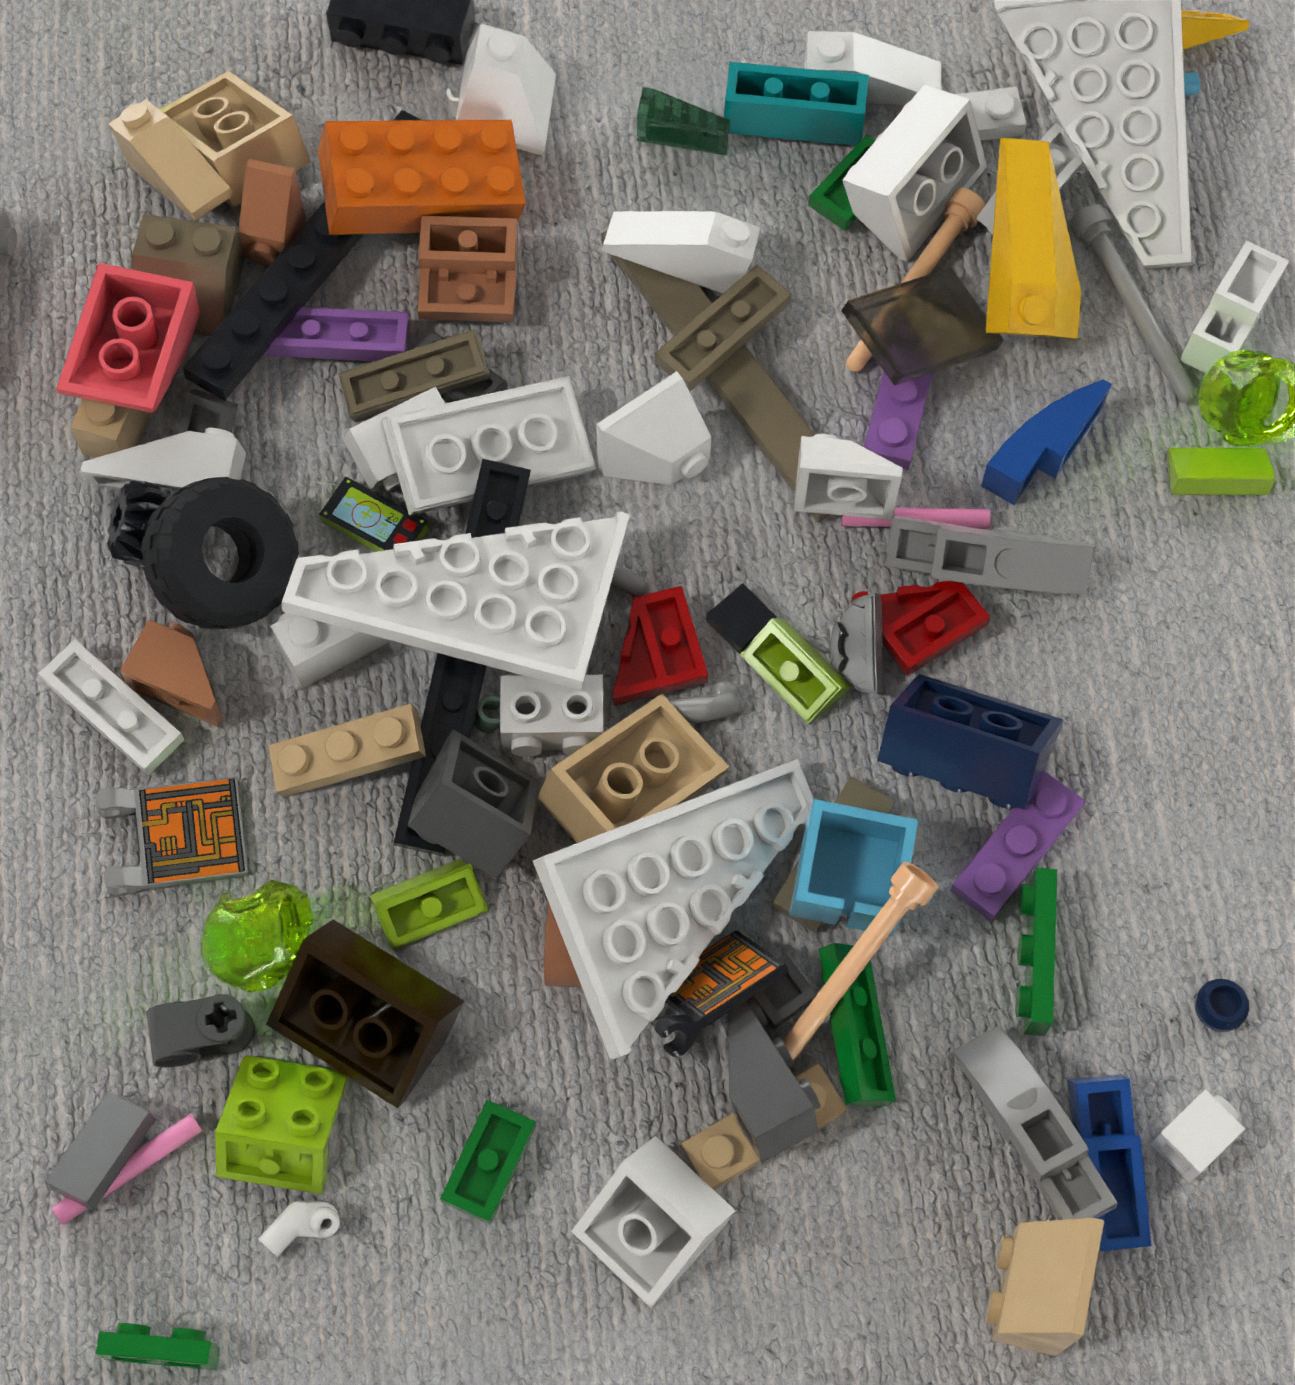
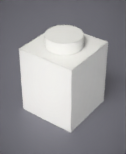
(1199, 1134)

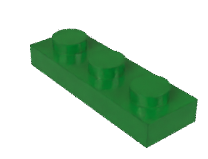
(1037, 952)
(859, 1035)

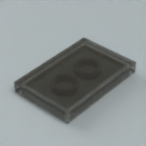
(921, 326)

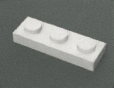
(111, 707)

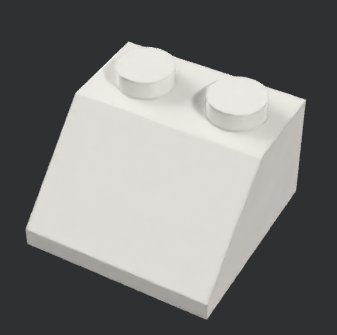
(652, 1220)

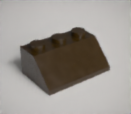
(363, 1011)

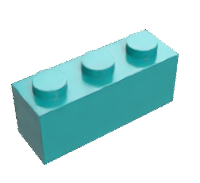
(795, 103)

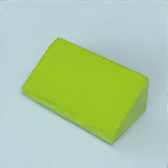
(1220, 471)
(795, 670)
(429, 903)

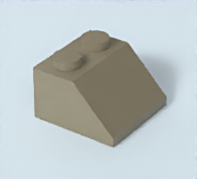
(195, 253)

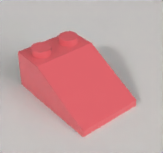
(130, 338)

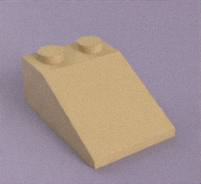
(234, 124)
(631, 772)
(1045, 1284)

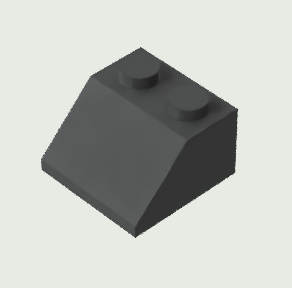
(475, 805)

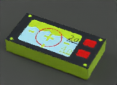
(371, 517)

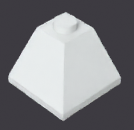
(508, 82)
(655, 436)
(844, 479)

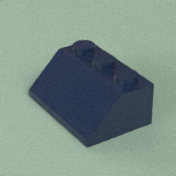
(968, 741)

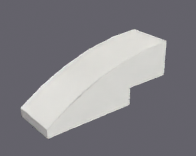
(1234, 306)

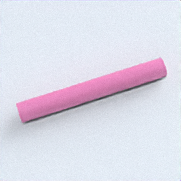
(964, 517)
(138, 1162)

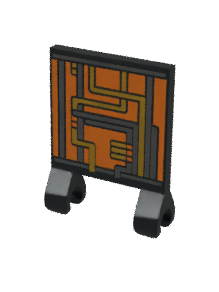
(718, 983)

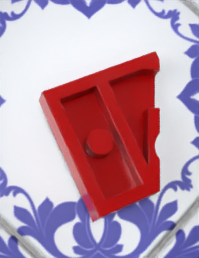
(927, 621)
(659, 648)

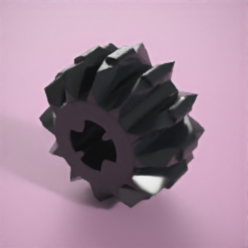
(130, 519)

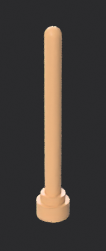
(960, 214)
(909, 889)

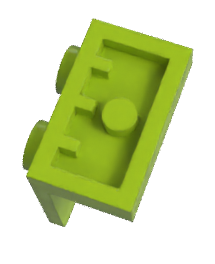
(279, 1124)

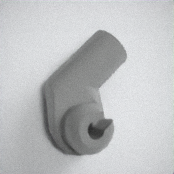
(700, 709)

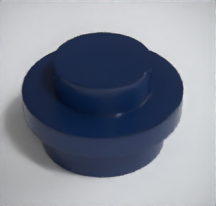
(1221, 1005)

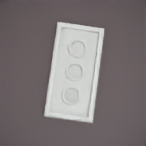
(526, 426)

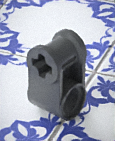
(190, 1031)

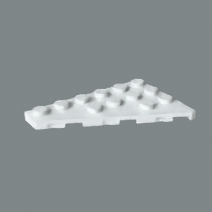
(1121, 99)
(497, 600)
(659, 889)

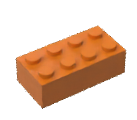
(395, 171)

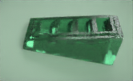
(680, 124)

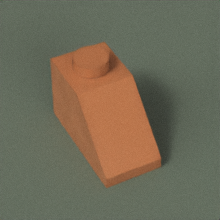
(269, 210)
(172, 671)

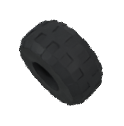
(176, 560)

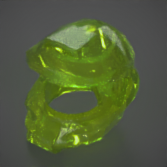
(1241, 394)
(256, 936)

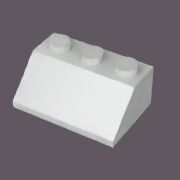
(915, 169)

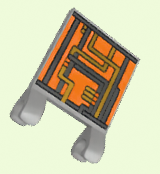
(183, 833)

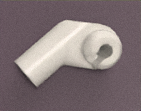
(300, 1220)

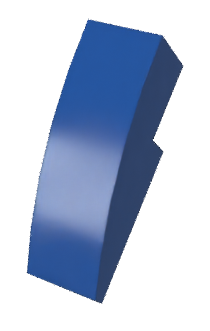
(1044, 441)
(1105, 1122)

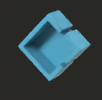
(849, 863)

